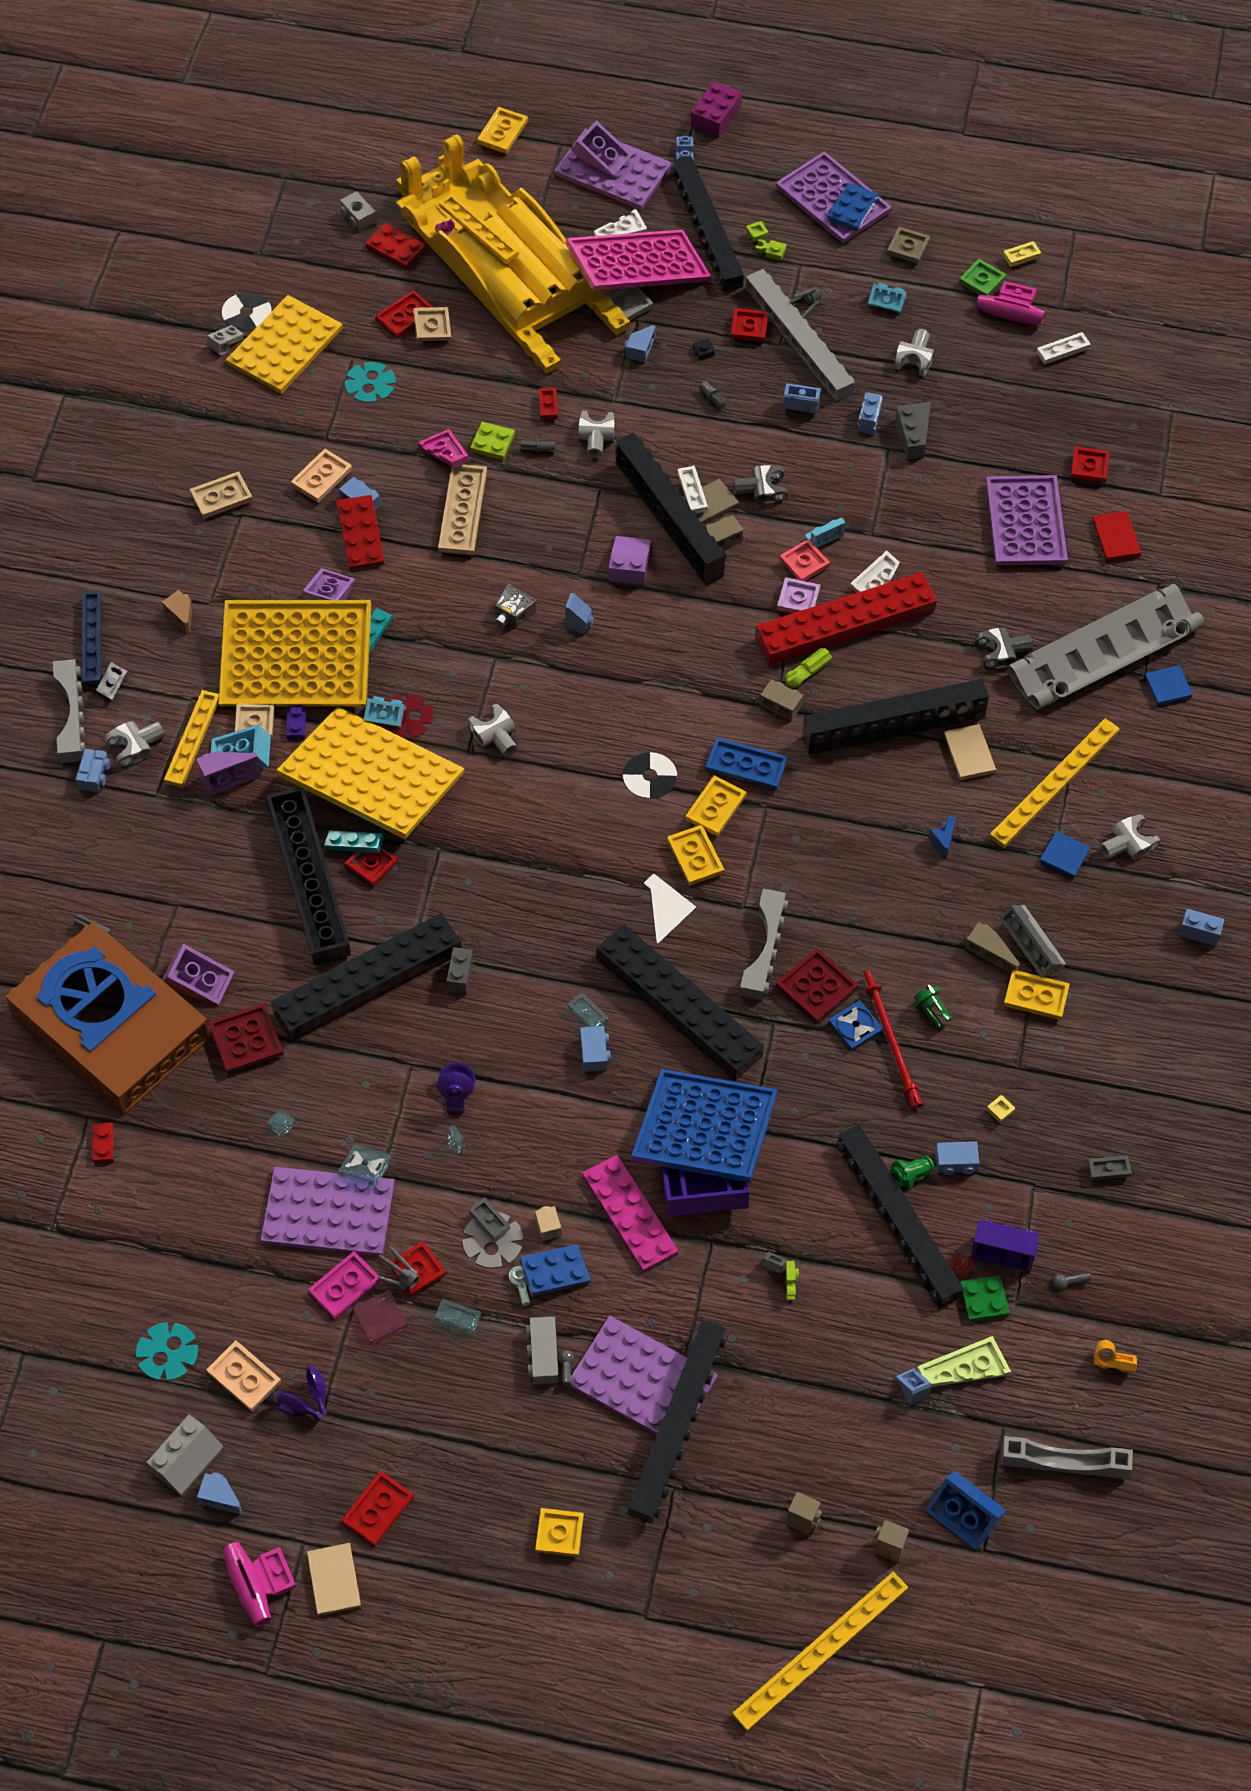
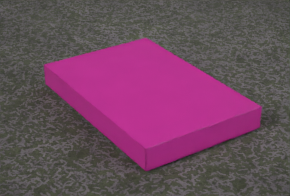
(344, 1285)

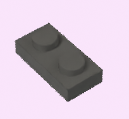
(1109, 1167)
(489, 1218)

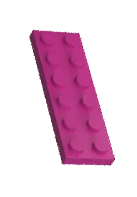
(630, 1213)

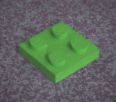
(982, 278)

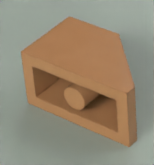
(179, 610)

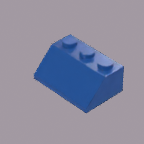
(965, 1510)

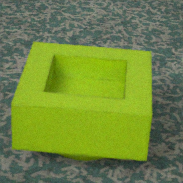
(757, 231)

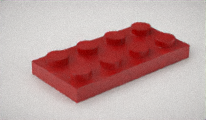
(360, 531)

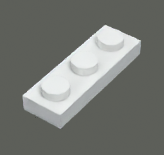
(1063, 348)
(692, 489)

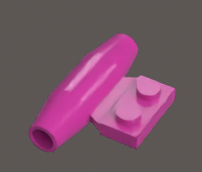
(1012, 304)
(255, 1580)

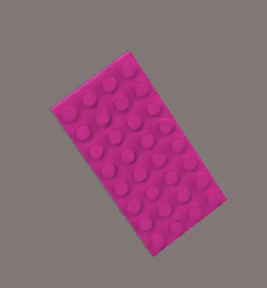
(637, 259)

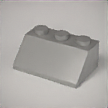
(184, 1455)

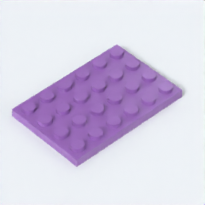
(630, 185)
(817, 188)
(1026, 520)
(327, 1212)
(630, 1374)

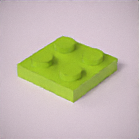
(492, 441)

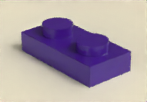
(296, 722)

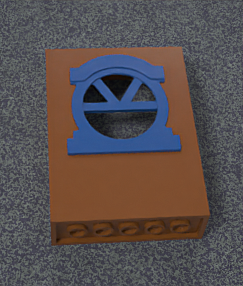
(130, 1050)

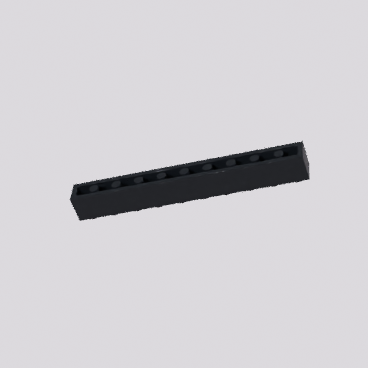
(707, 223)
(899, 1215)
(677, 1421)

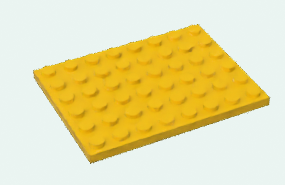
(295, 652)
(370, 772)

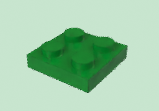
(984, 1298)

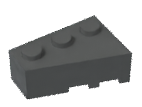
(912, 428)

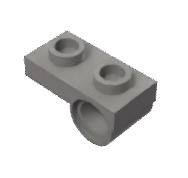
(222, 339)

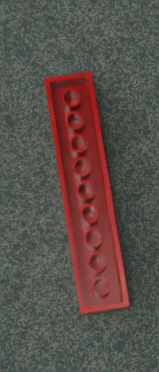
(845, 618)

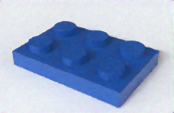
(852, 207)
(554, 1270)

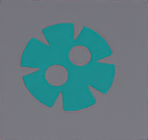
(379, 383)
(173, 1366)

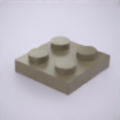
(908, 245)

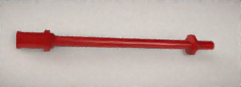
(910, 1089)

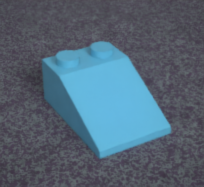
(248, 740)

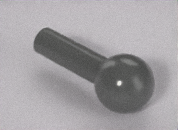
(1061, 1282)
(566, 1359)

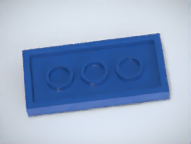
(746, 763)

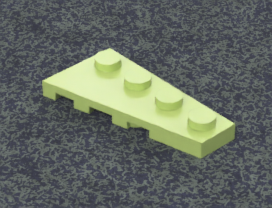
(967, 1364)

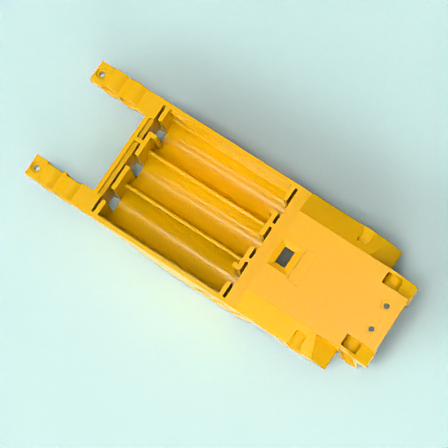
(518, 218)

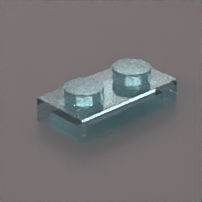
(587, 1011)
(458, 1316)

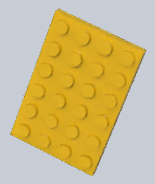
(284, 344)

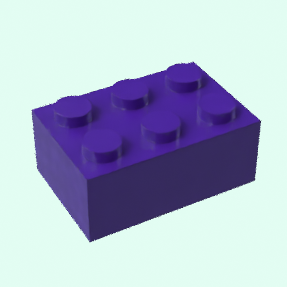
(1004, 1245)

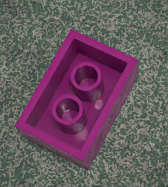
(716, 109)

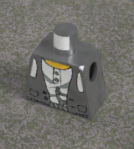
(514, 607)

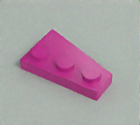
(445, 448)

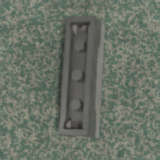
(1032, 940)

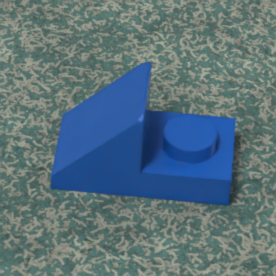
(942, 838)

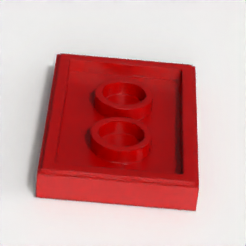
(399, 316)
(1116, 536)
(377, 1508)

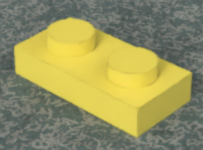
(1022, 254)

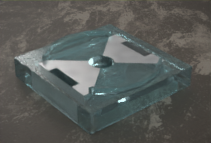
(354, 1169)

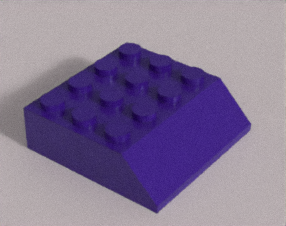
(701, 1193)

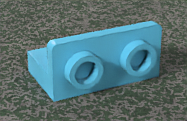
(887, 298)
(826, 533)
(384, 712)

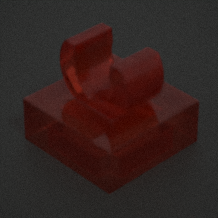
(961, 1265)

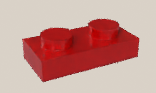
(548, 403)
(103, 1142)

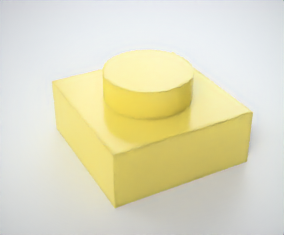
(1000, 1109)

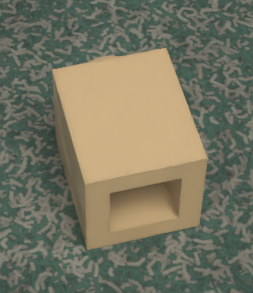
(548, 1223)

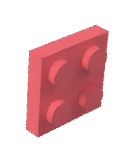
(804, 560)

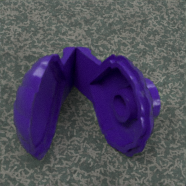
(455, 1085)
(292, 1405)

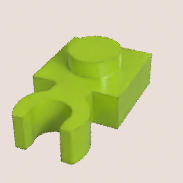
(772, 250)
(791, 1276)

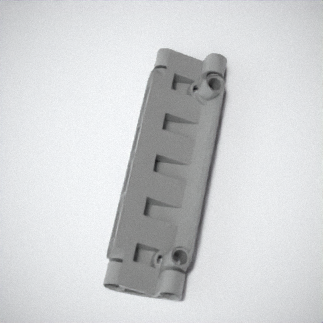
(1103, 646)

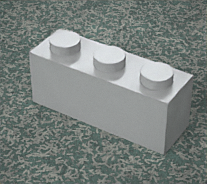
(542, 1350)

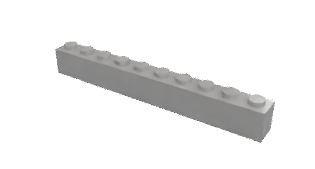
(800, 335)

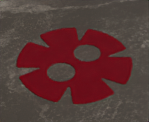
(414, 727)

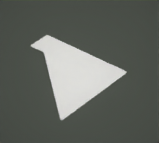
(668, 906)

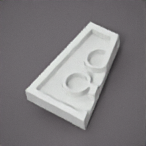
(625, 225)
(876, 574)

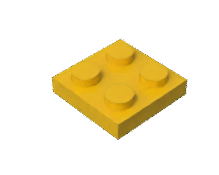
(559, 1532)

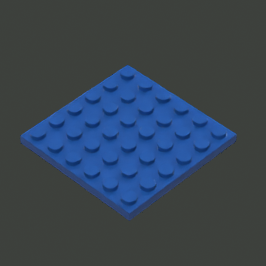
(705, 1125)

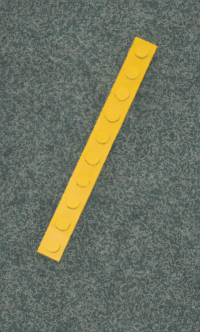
(1053, 783)
(819, 1651)

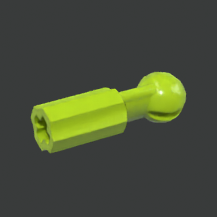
(808, 668)

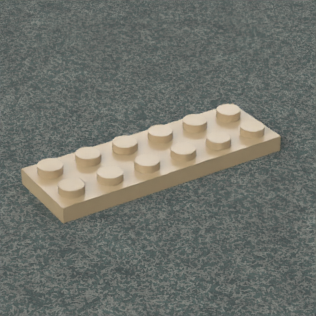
(462, 509)

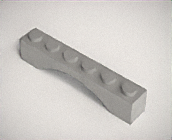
(69, 741)
(754, 978)
(1098, 1462)

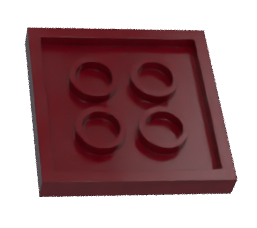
(817, 985)
(245, 1038)

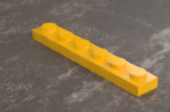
(478, 228)
(192, 739)

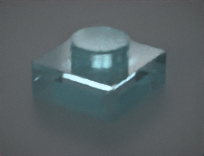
(281, 1122)
(455, 1138)

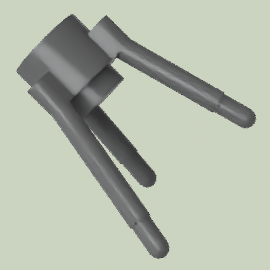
(810, 296)
(407, 1278)

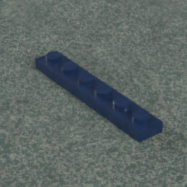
(91, 637)

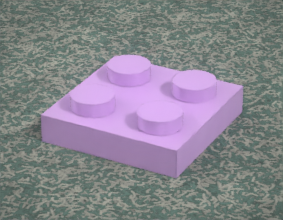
(797, 595)

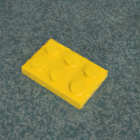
(502, 130)
(715, 805)
(695, 855)
(1036, 994)

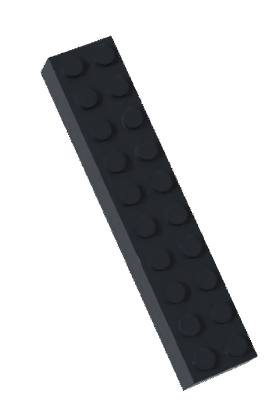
(670, 508)
(895, 716)
(308, 876)
(365, 977)
(680, 1002)

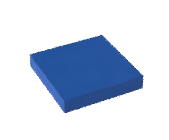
(1168, 685)
(1065, 854)

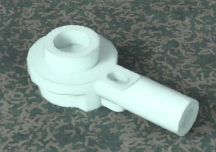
(517, 1278)

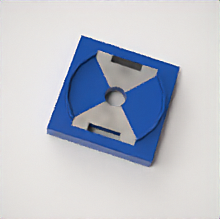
(851, 1035)

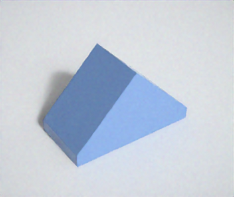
(914, 1386)

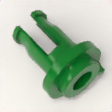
(927, 999)
(910, 1172)

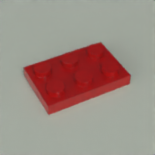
(395, 246)

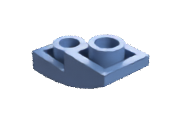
(684, 146)

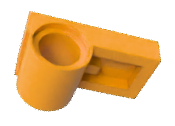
(1114, 1360)

